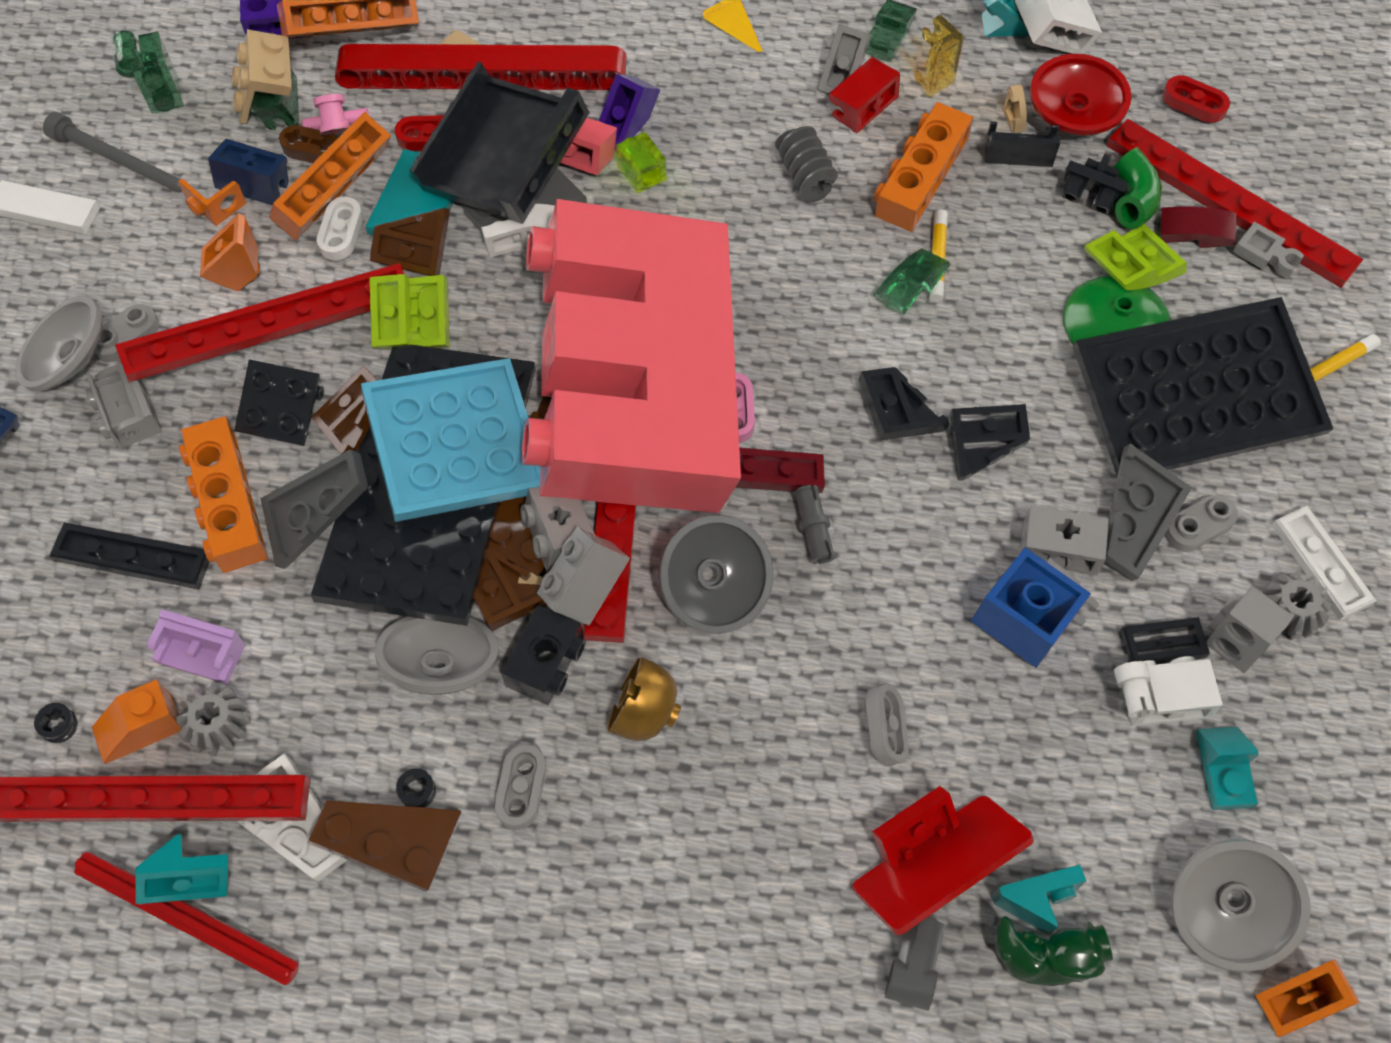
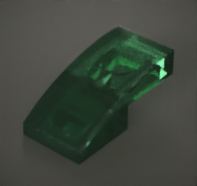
(890, 29)
(907, 280)

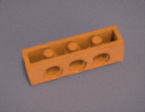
(328, 17)
(923, 166)
(329, 176)
(244, 541)

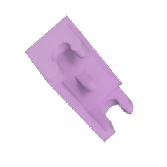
(195, 646)

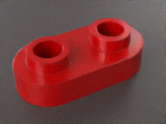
(1196, 99)
(415, 126)

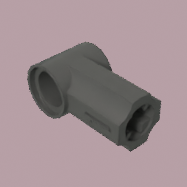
(913, 973)

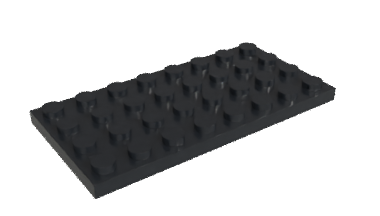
(417, 564)

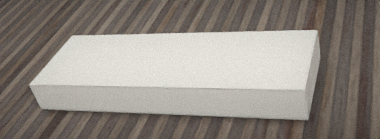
(47, 207)
(1324, 560)

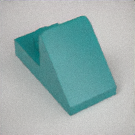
(1003, 19)
(1227, 768)
(171, 877)
(1029, 897)

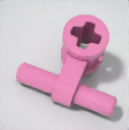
(332, 118)

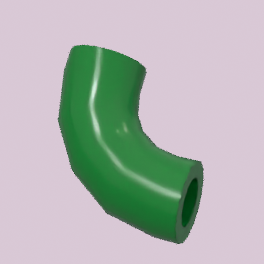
(1142, 192)

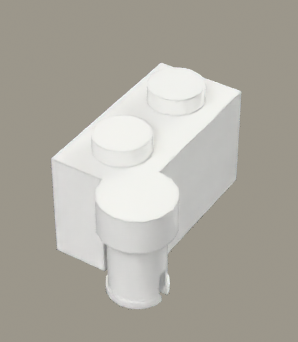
(1168, 691)

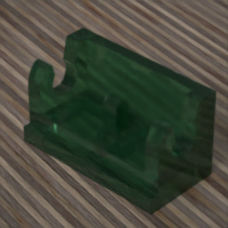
(273, 106)

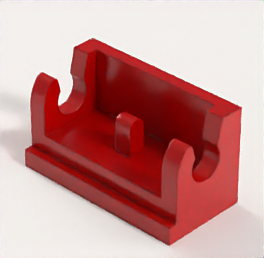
(865, 94)

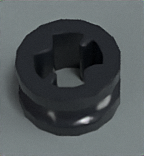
(58, 733)
(421, 777)

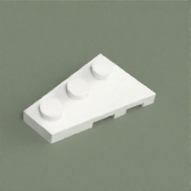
(291, 837)

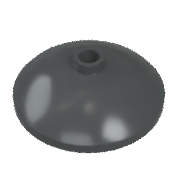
(739, 579)

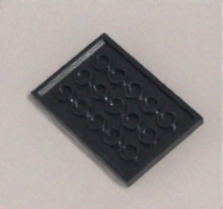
(1203, 386)

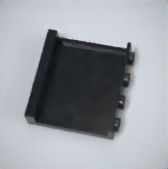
(499, 145)

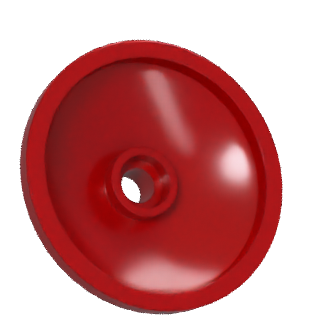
(1080, 94)

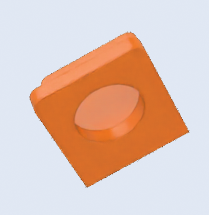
(211, 207)

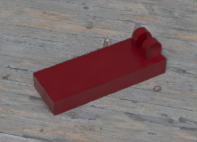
(780, 470)

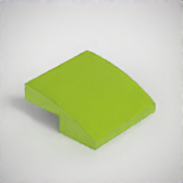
(1136, 258)
(409, 311)

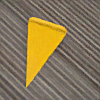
(733, 20)

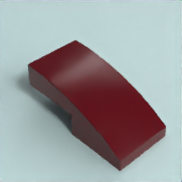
(1207, 225)

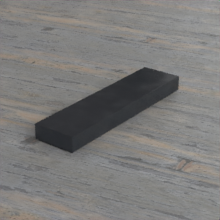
(130, 555)

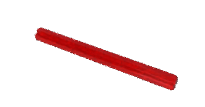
(191, 921)

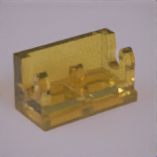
(943, 56)

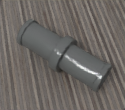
(814, 524)

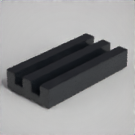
(1132, 648)

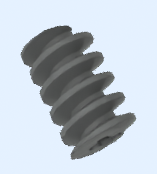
(807, 162)

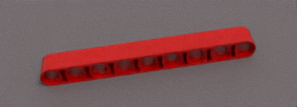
(450, 64)

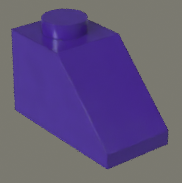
(628, 105)

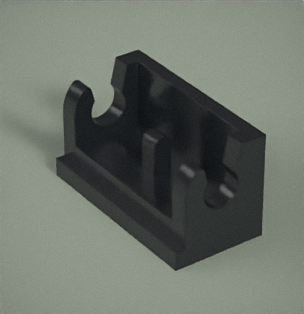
(1021, 148)

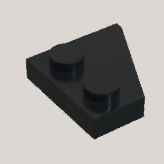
(897, 406)
(986, 435)

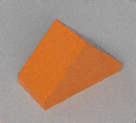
(1307, 998)

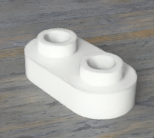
(339, 231)

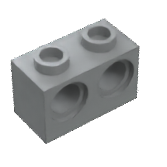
(1247, 628)

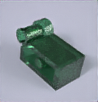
(150, 68)

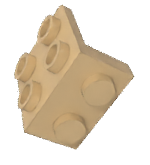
(262, 68)

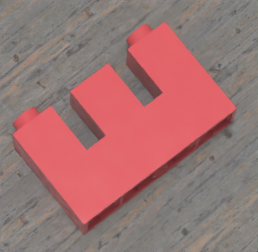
(635, 359)

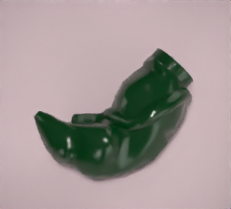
(1063, 959)

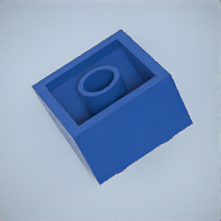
(1030, 607)

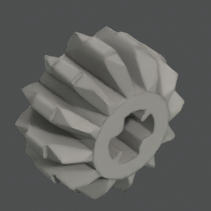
(1301, 601)
(221, 729)

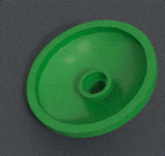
(1096, 309)

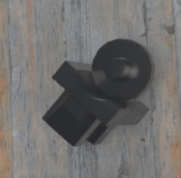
(1095, 178)

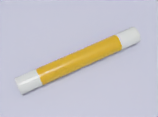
(939, 249)
(1345, 356)

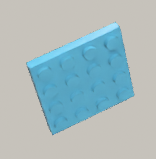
(450, 438)

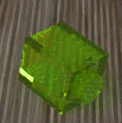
(641, 162)

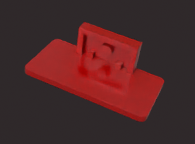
(936, 856)

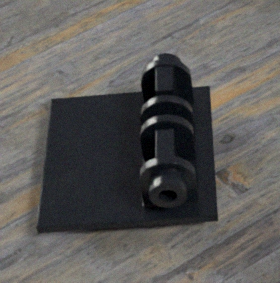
(277, 402)

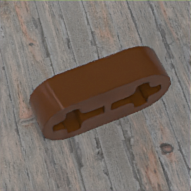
(310, 145)

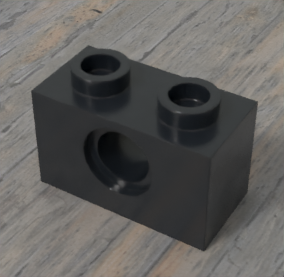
(544, 633)

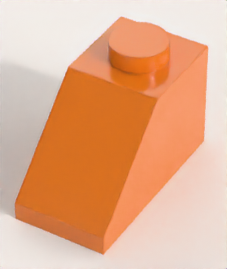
(231, 256)
(135, 721)

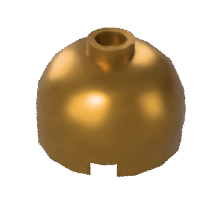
(645, 702)

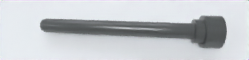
(62, 129)

